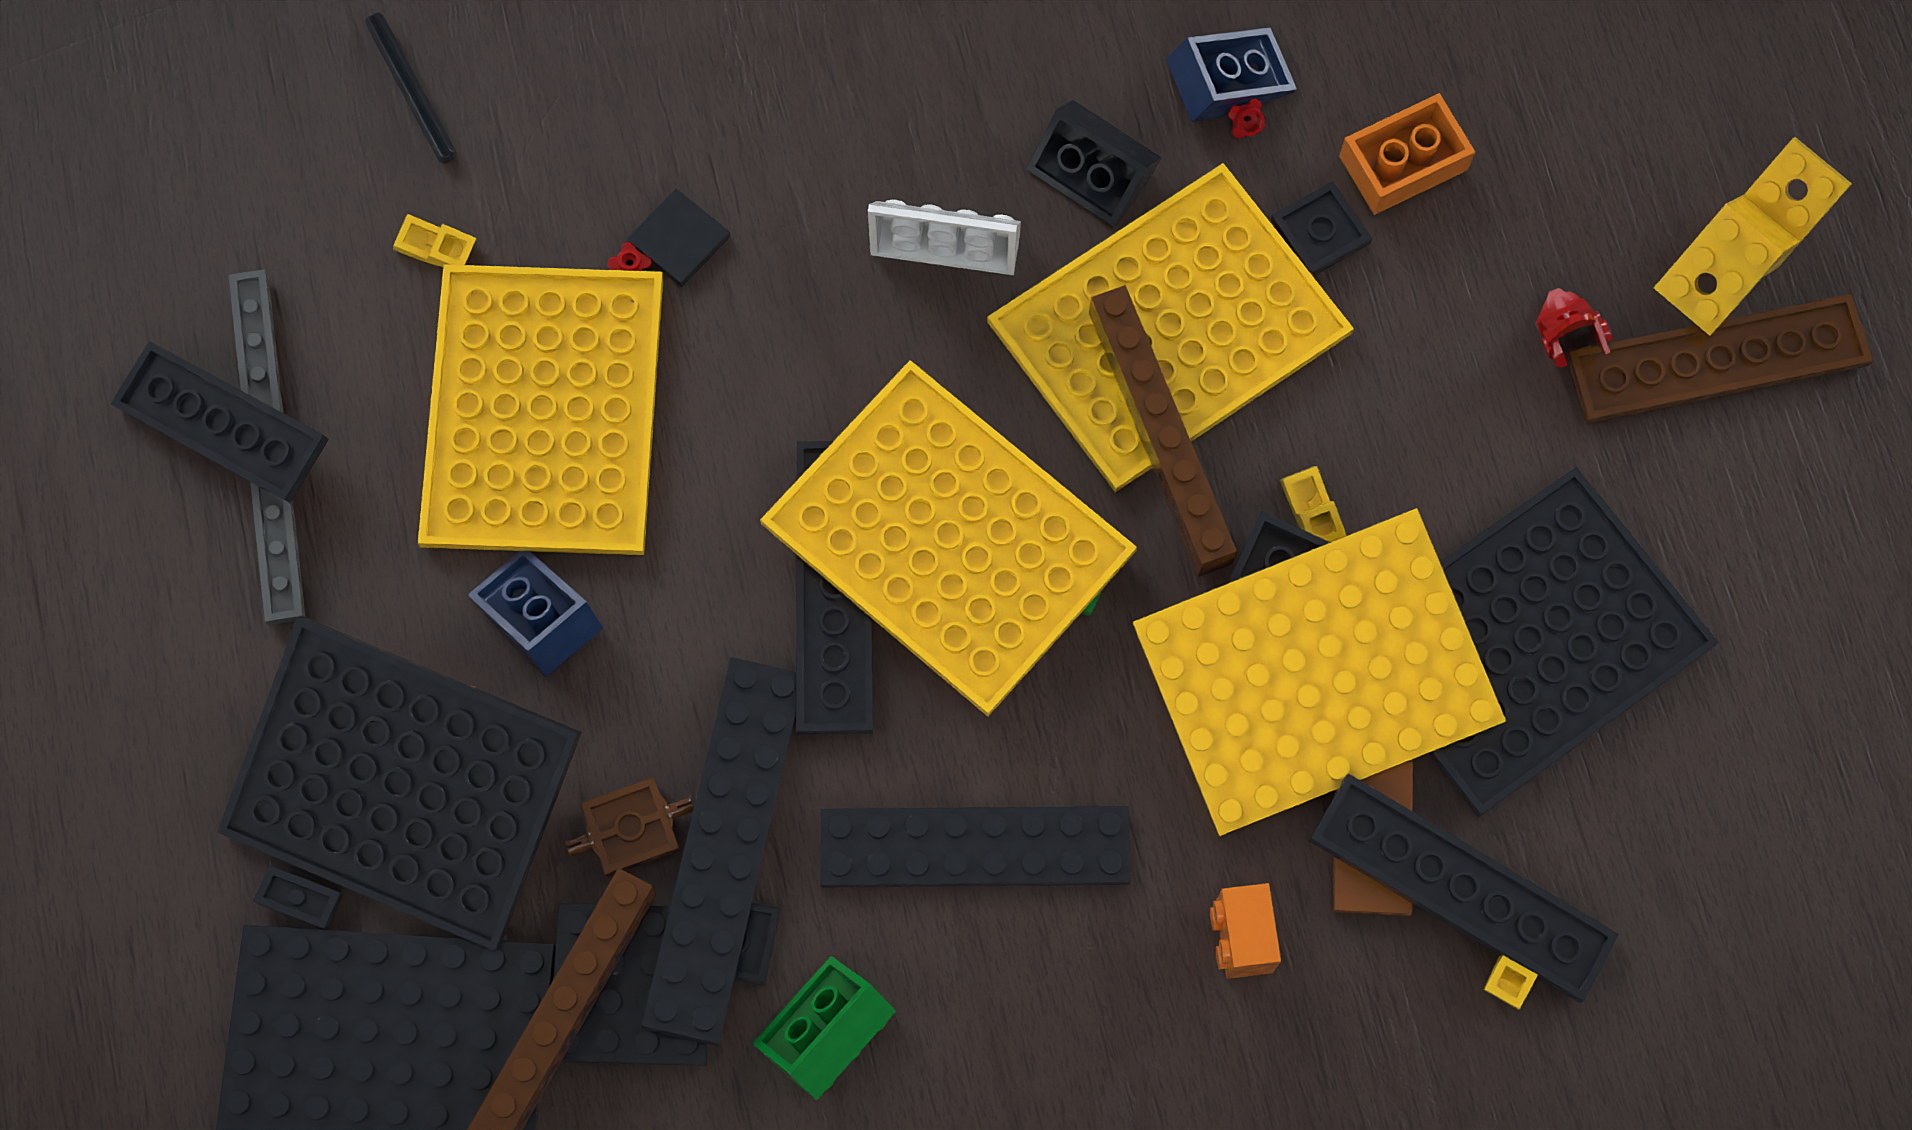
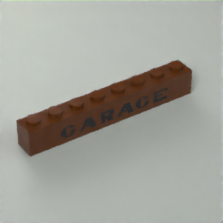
(1162, 431)
(566, 1004)

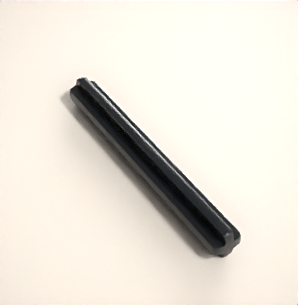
(410, 88)

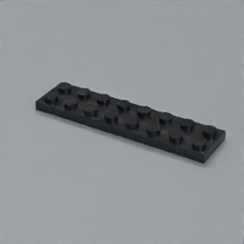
(831, 646)
(975, 846)
(1464, 887)

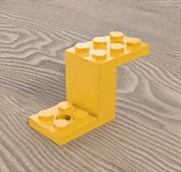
(1752, 236)

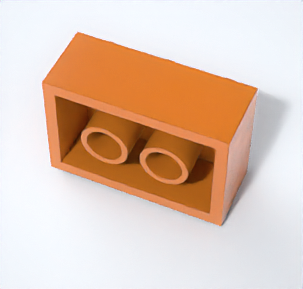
(1406, 153)

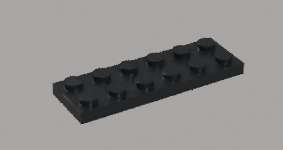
(220, 422)

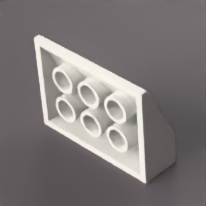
(943, 236)

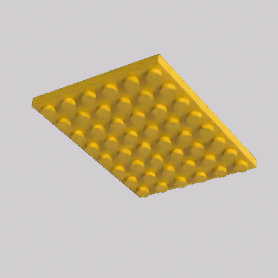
(1217, 302)
(542, 410)
(948, 537)
(1318, 671)

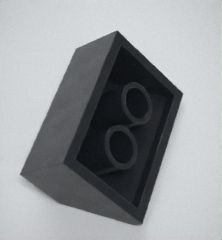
(1093, 162)

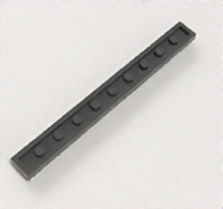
(272, 515)

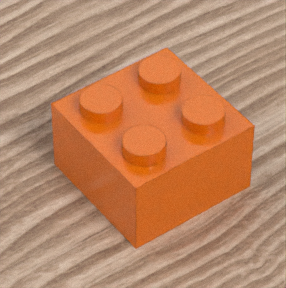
(1246, 931)

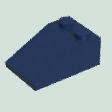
(1229, 71)
(536, 611)

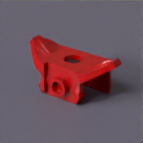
(1577, 313)

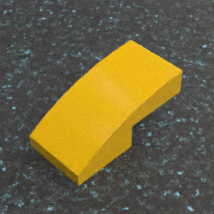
(432, 243)
(1312, 505)
(1510, 981)

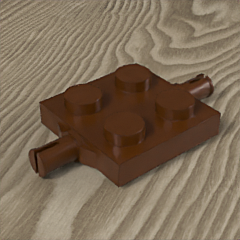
(630, 826)

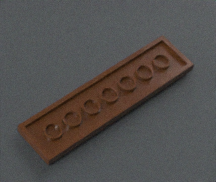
(1736, 358)

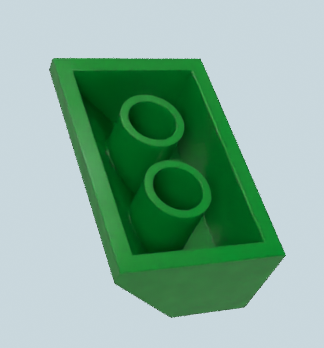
(824, 1027)

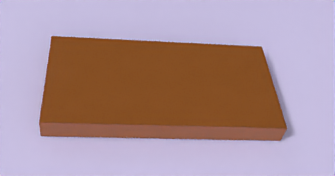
(1352, 889)

